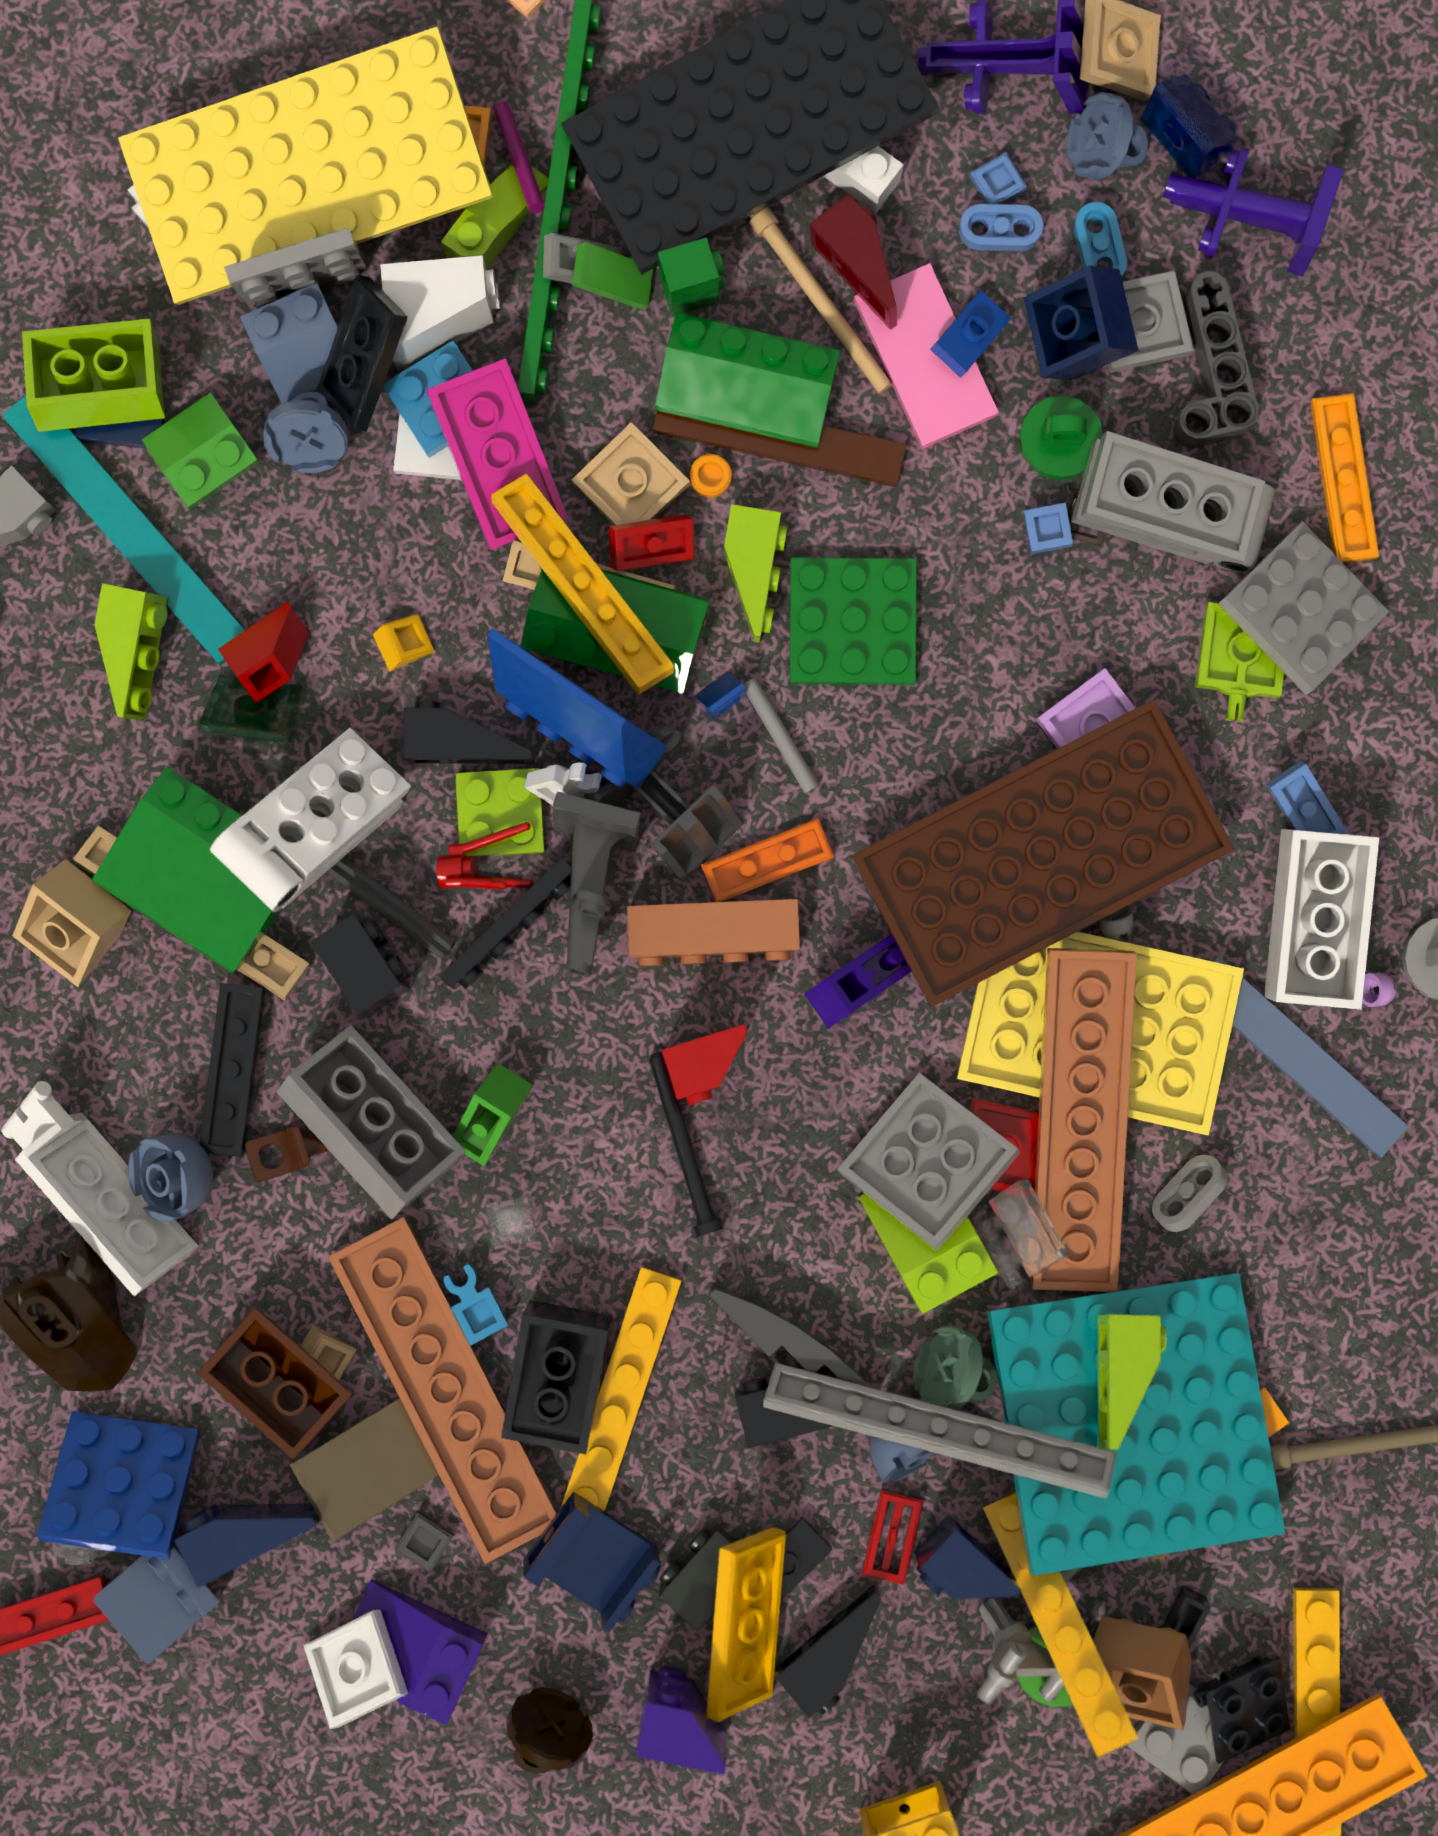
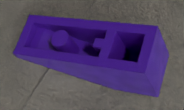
(858, 982)

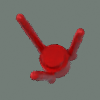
(459, 871)

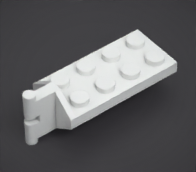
(94, 1190)

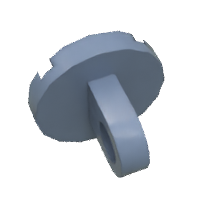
(1102, 137)
(306, 434)

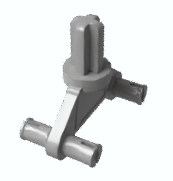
(1015, 1655)

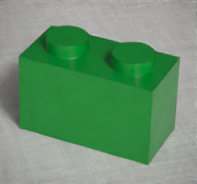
(691, 276)

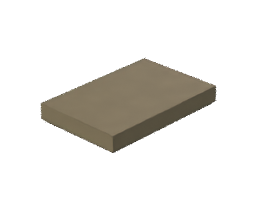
(364, 1469)

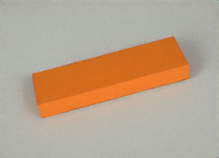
(767, 861)

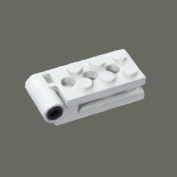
(311, 820)

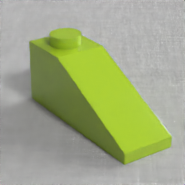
(491, 223)
(1126, 1364)

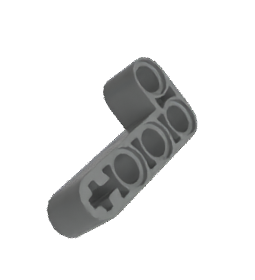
(1214, 356)

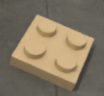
(1120, 47)
(630, 479)

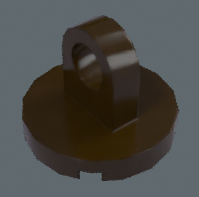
(548, 1731)

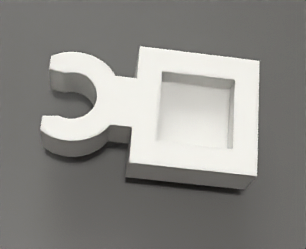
(559, 778)

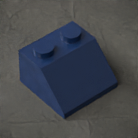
(961, 1566)

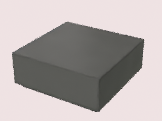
(424, 1541)

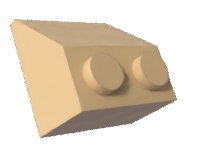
(70, 921)

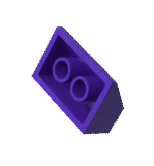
(676, 1724)

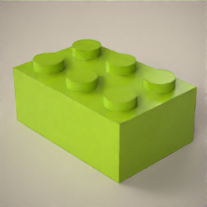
(93, 375)

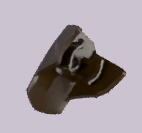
(70, 1322)

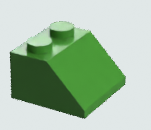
(200, 451)

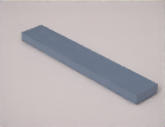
(1315, 1071)

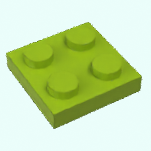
(495, 802)

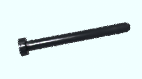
(684, 1148)

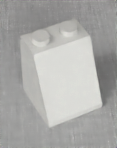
(442, 303)

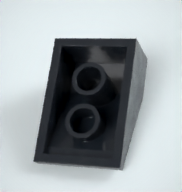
(556, 1376)

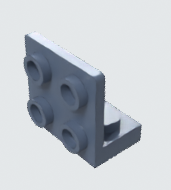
(154, 1603)

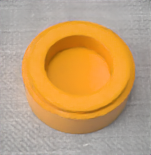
(710, 475)

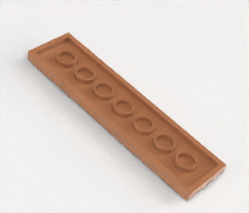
(1085, 1112)
(444, 1389)

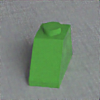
(491, 1113)

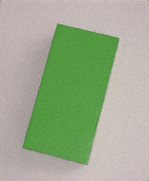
(611, 276)

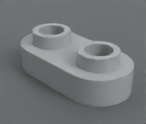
(1188, 1193)

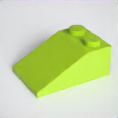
(930, 1274)

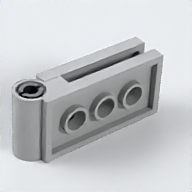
(1234, 501)

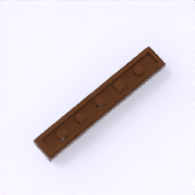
(837, 452)

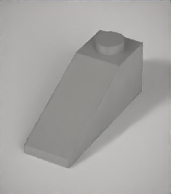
(21, 508)

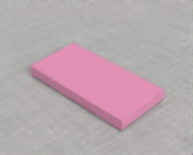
(928, 390)

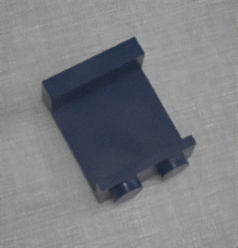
(594, 1559)

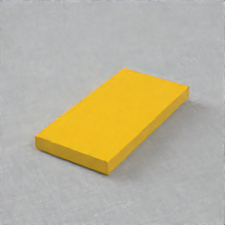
(746, 1623)

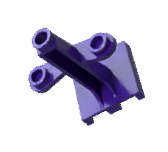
(1051, 55)
(1297, 219)

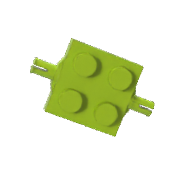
(1234, 663)

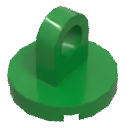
(1059, 436)

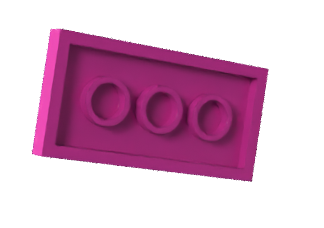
(491, 442)

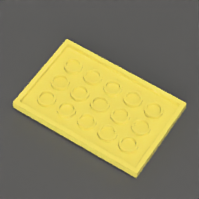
(1177, 1033)

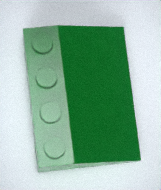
(172, 878)

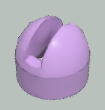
(1386, 989)

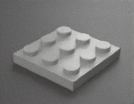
(296, 267)
(1303, 608)
(928, 1161)

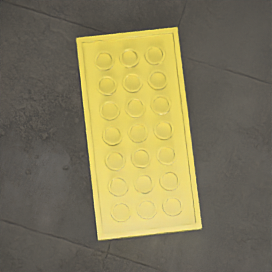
(323, 151)

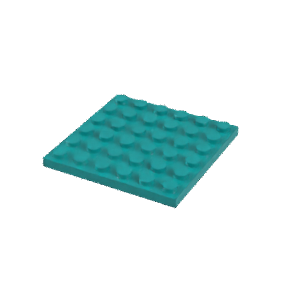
(1195, 1453)

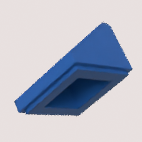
(721, 694)

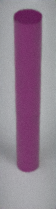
(519, 157)

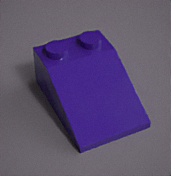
(430, 1649)

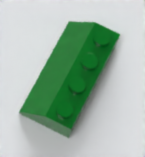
(746, 379)
(667, 614)

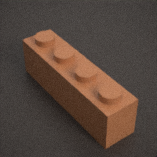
(713, 929)

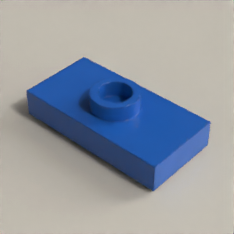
(970, 333)

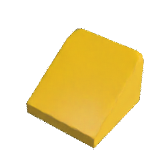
(403, 641)

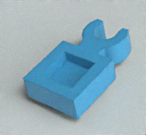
(478, 1312)

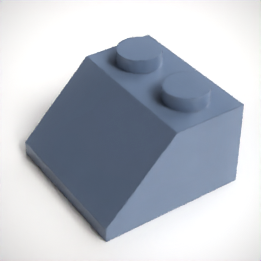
(293, 340)

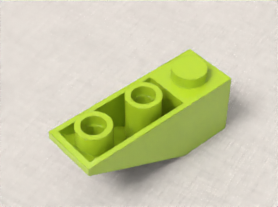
(750, 554)
(129, 640)

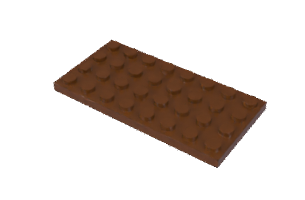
(1042, 853)

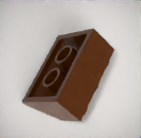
(275, 1383)

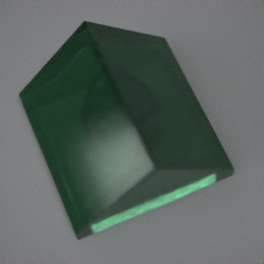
(237, 718)

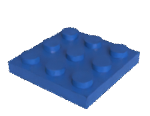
(119, 1485)

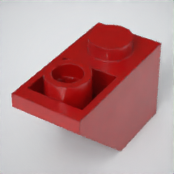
(267, 651)

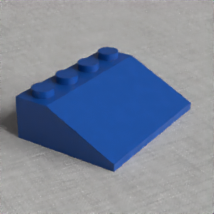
(572, 714)

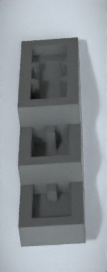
(772, 1330)

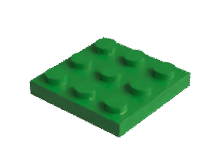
(852, 621)

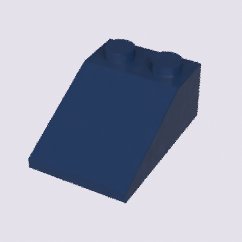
(238, 1533)

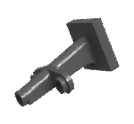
(694, 829)
(596, 834)

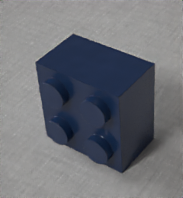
(1081, 323)

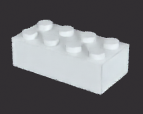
(1321, 918)

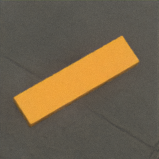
(1344, 478)

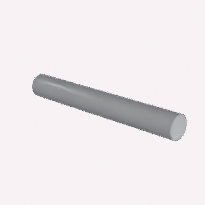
(780, 735)

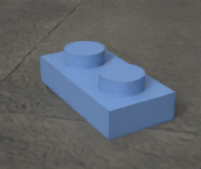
(1304, 801)

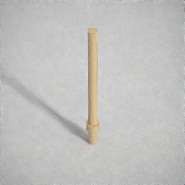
(765, 225)

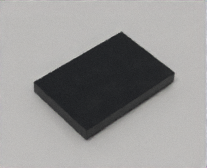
(362, 352)

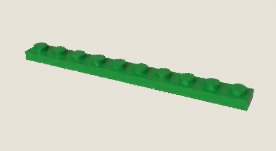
(557, 214)

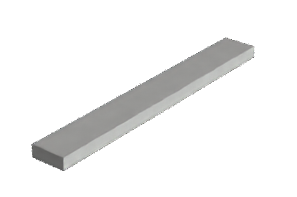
(941, 1430)

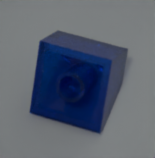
(1188, 125)

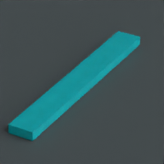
(129, 530)

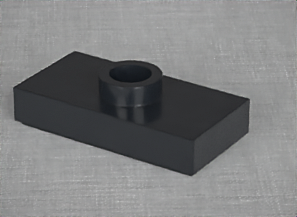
(802, 1554)

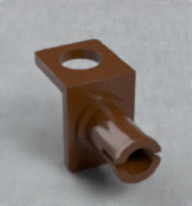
(295, 1147)

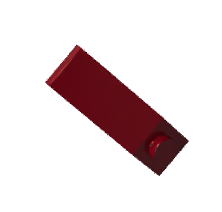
(851, 246)

